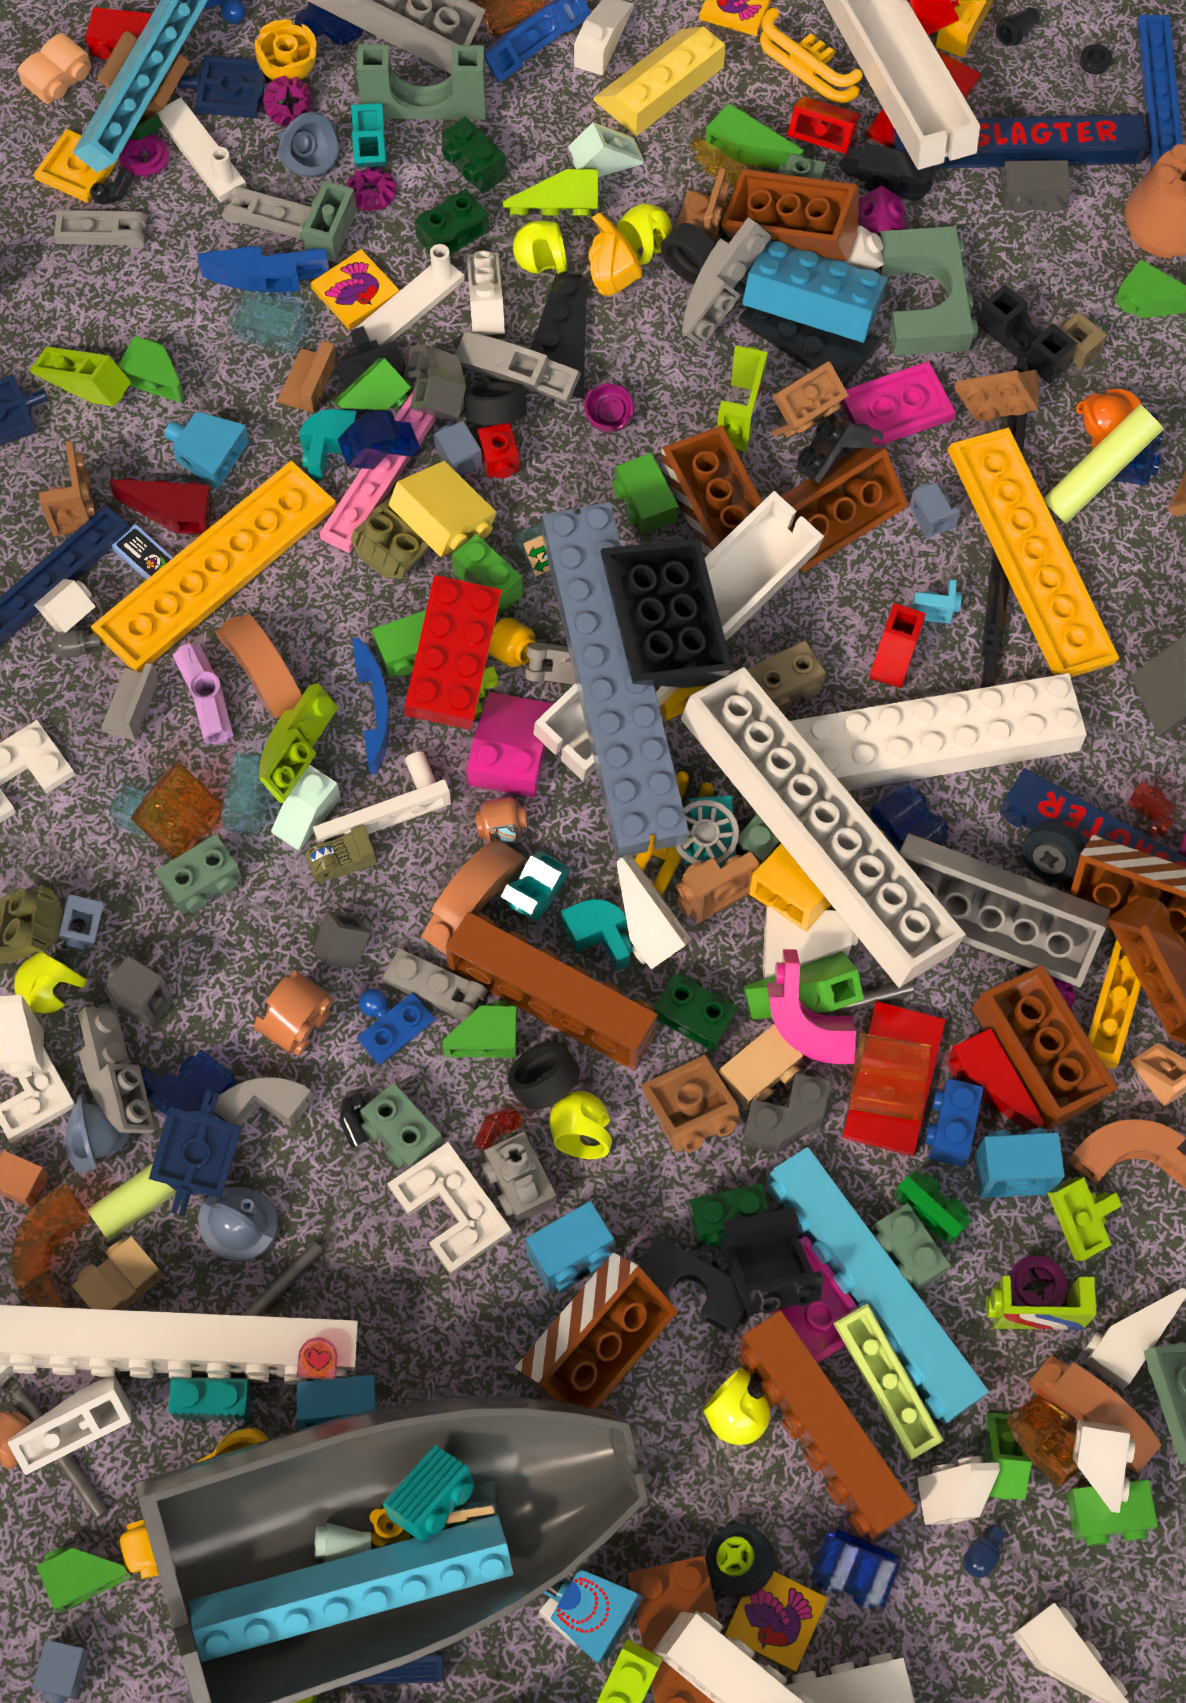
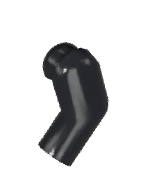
(113, 192)
(349, 1120)

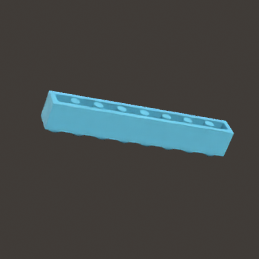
(137, 82)
(873, 1279)
(349, 1588)

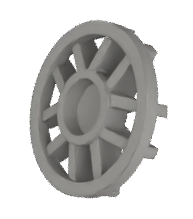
(707, 833)

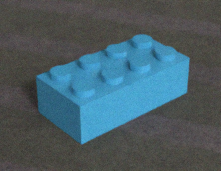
(815, 290)

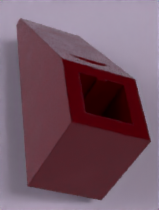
(176, 506)

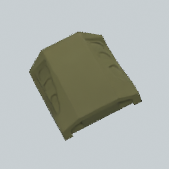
(388, 542)
(28, 922)

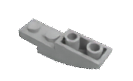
(714, 287)
(517, 364)
(110, 1076)

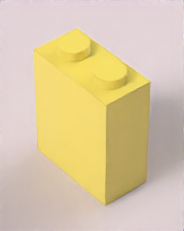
(442, 508)

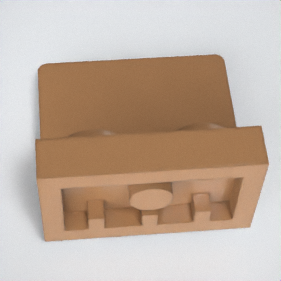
(166, 86)
(707, 210)
(1000, 394)
(809, 399)
(70, 506)

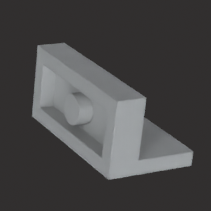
(130, 702)

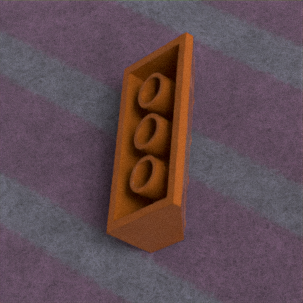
(797, 211)
(849, 500)
(1156, 958)
(1045, 1046)

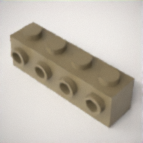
(789, 675)

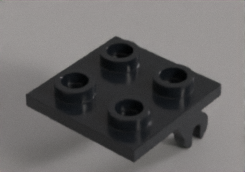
(830, 437)

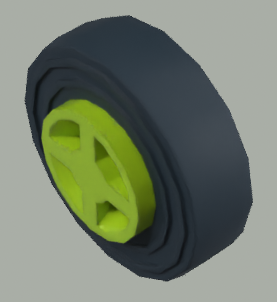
(727, 1553)

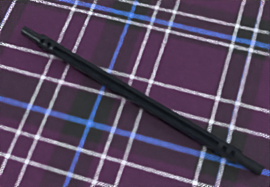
(998, 581)

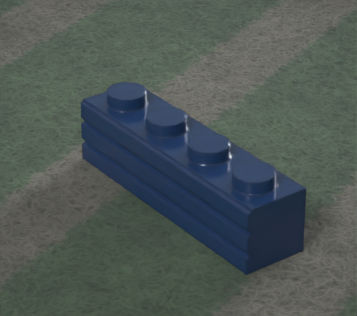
(422, 1670)

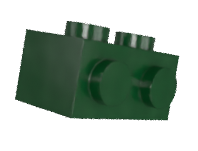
(474, 155)
(452, 223)
(695, 1011)
(711, 1210)

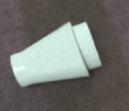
(339, 1542)

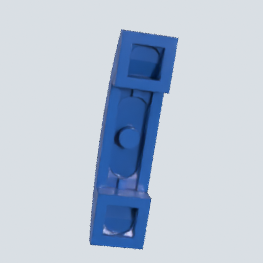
(533, 34)
(375, 739)

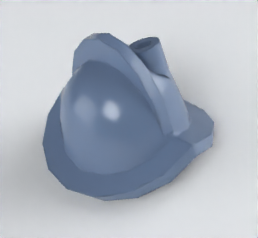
(308, 145)
(90, 1136)
(238, 1224)

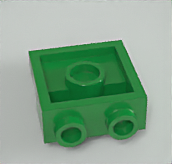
(939, 1214)

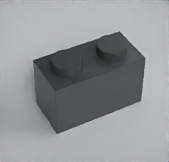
(1035, 185)
(139, 991)

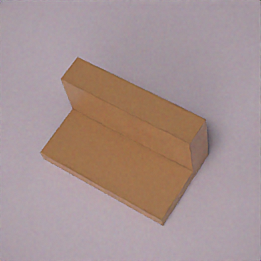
(309, 377)

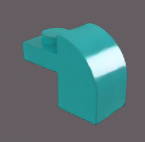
(368, 135)
(320, 437)
(537, 885)
(598, 922)

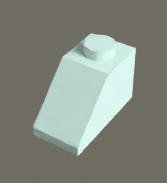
(604, 150)
(306, 807)

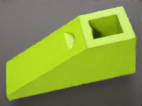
(564, 191)

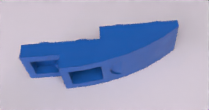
(251, 271)

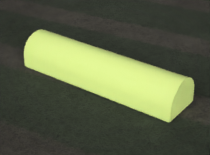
(1103, 463)
(129, 1203)
(888, 1381)

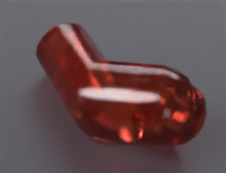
(496, 1125)

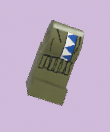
(341, 855)

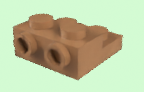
(710, 889)
(691, 1104)

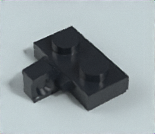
(365, 355)

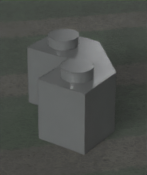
(438, 381)
(776, 1126)

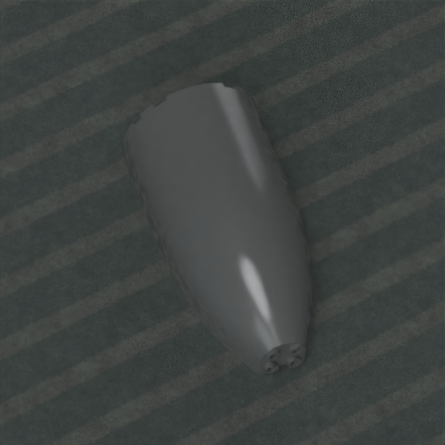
(253, 1514)

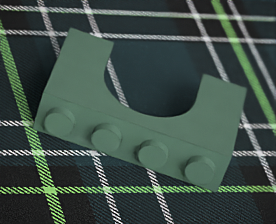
(453, 99)
(939, 255)

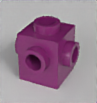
(881, 211)

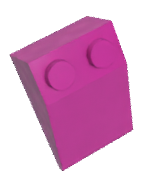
(504, 749)

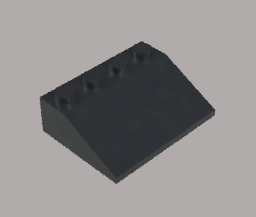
(667, 614)

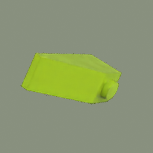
(83, 374)

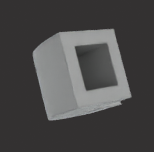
(278, 1096)

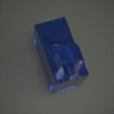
(188, 1088)

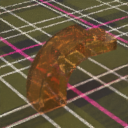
(36, 1240)

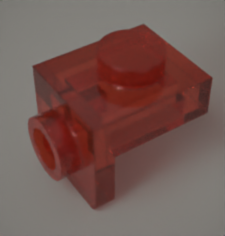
(1154, 806)

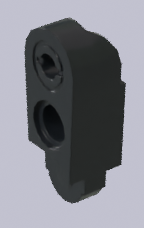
(889, 169)

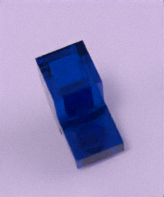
(326, 23)
(376, 436)

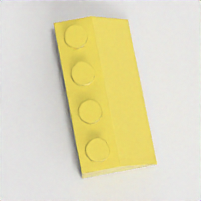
(663, 78)

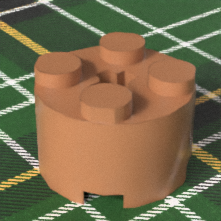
(293, 1012)

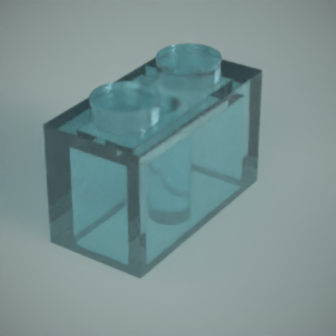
(269, 322)
(244, 796)

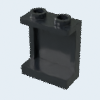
(769, 1262)

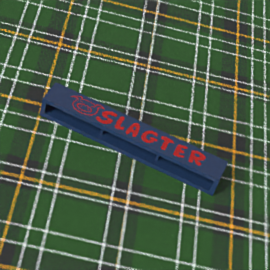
(1071, 138)
(1040, 801)

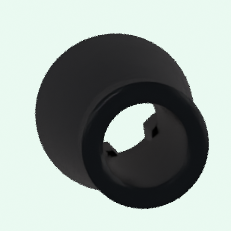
(1016, 26)

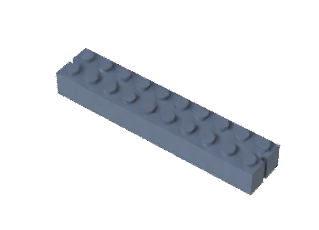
(619, 716)

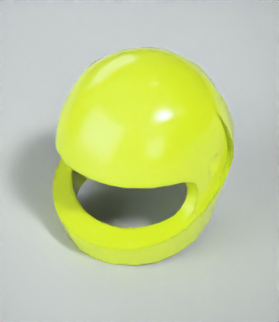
(643, 224)
(540, 247)
(38, 978)
(580, 1115)
(735, 1414)

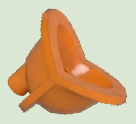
(1106, 412)

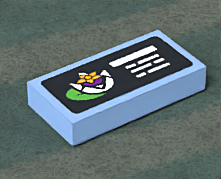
(141, 552)

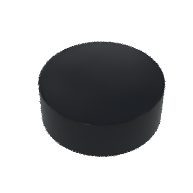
(1095, 59)

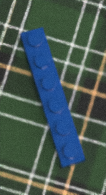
(1159, 84)

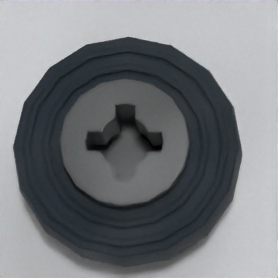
(1053, 851)

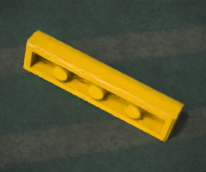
(1114, 1009)

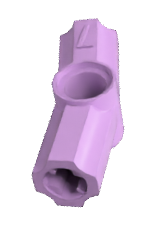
(211, 708)

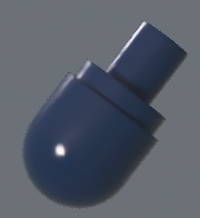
(984, 1553)

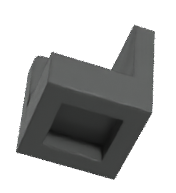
(341, 940)

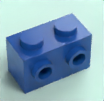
(955, 1122)

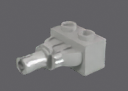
(519, 1177)

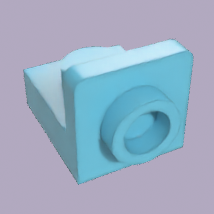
(938, 607)

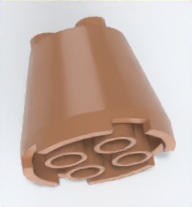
(1158, 206)

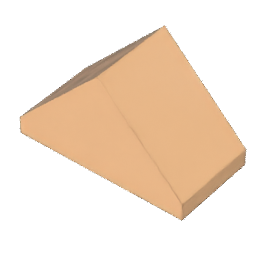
(1162, 1072)

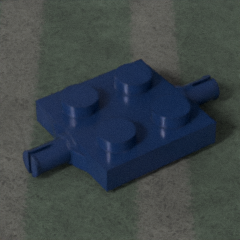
(227, 87)
(16, 410)
(195, 1152)

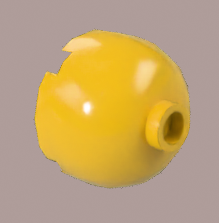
(285, 50)

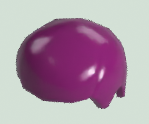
(609, 407)

